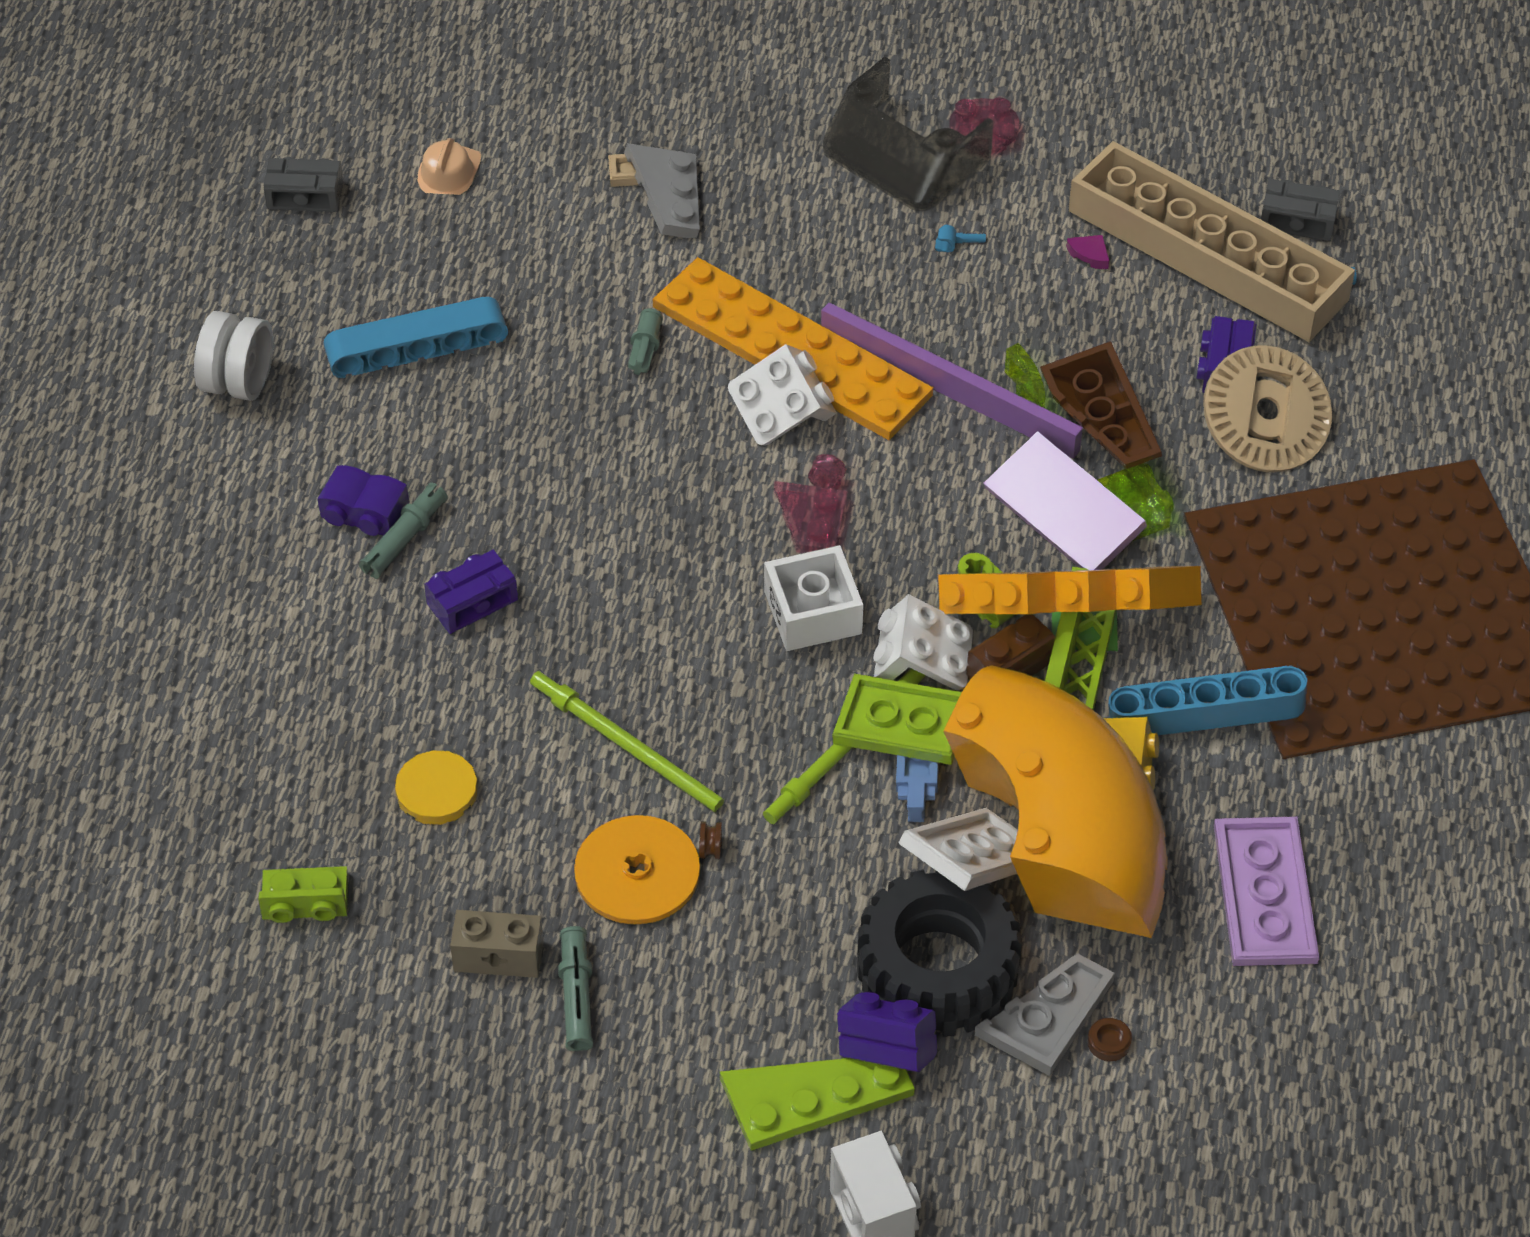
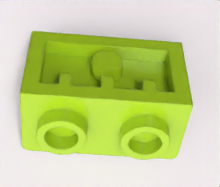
(304, 893)

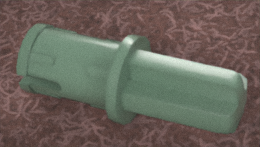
(645, 341)

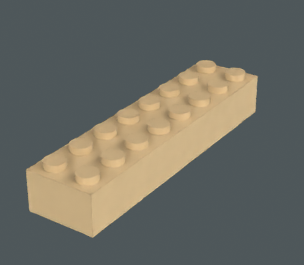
(1211, 241)

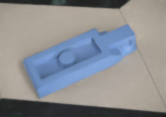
(916, 783)

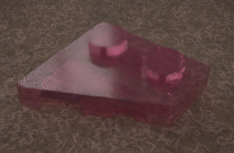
(811, 514)

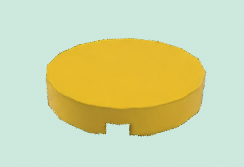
(436, 787)

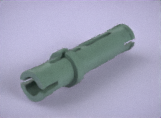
(413, 519)
(574, 947)

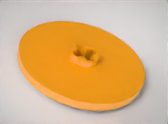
(642, 896)

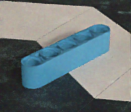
(414, 336)
(1226, 696)

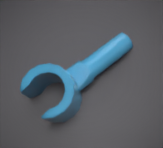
(949, 237)

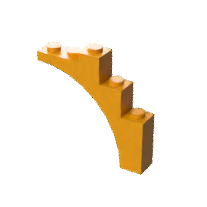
(1070, 590)

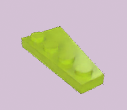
(801, 1097)

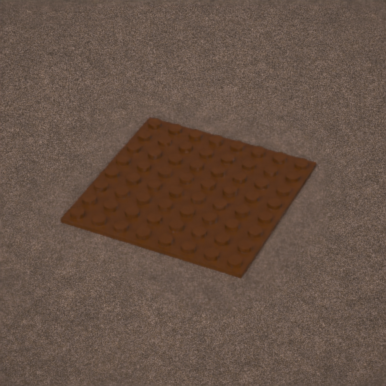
(1384, 594)

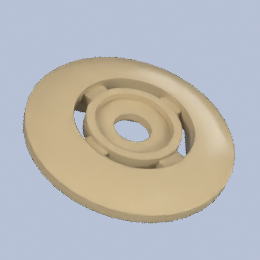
(1302, 408)

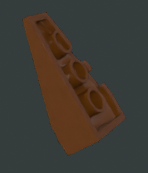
(1103, 402)

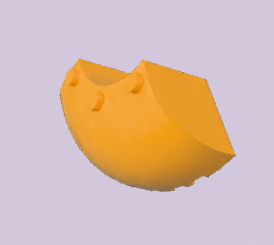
(1087, 814)

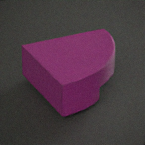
(1090, 250)

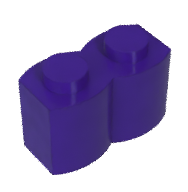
(362, 500)

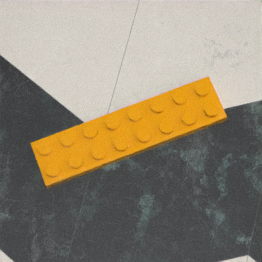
(758, 325)

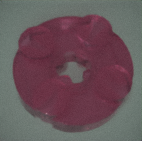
(971, 113)

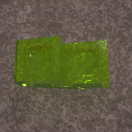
(1025, 374)

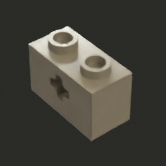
(497, 943)

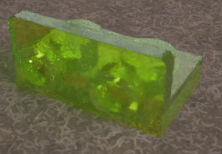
(1143, 495)

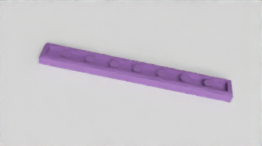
(955, 381)

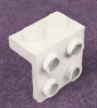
(781, 394)
(924, 640)

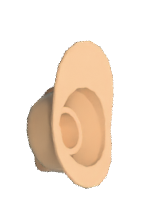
(448, 168)

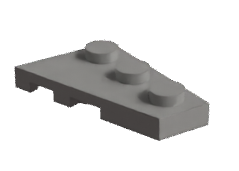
(670, 187)
(1050, 1016)

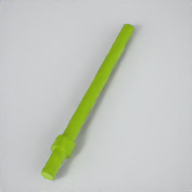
(568, 700)
(798, 789)

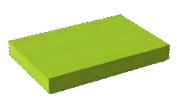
(896, 718)

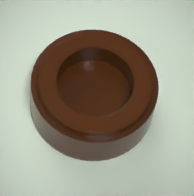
(1109, 1039)

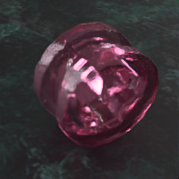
(827, 471)

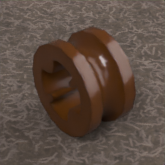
(710, 840)

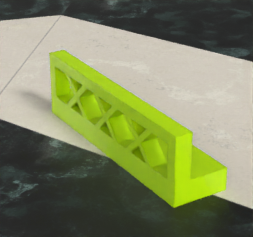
(1064, 653)

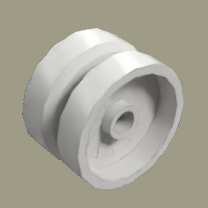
(233, 355)

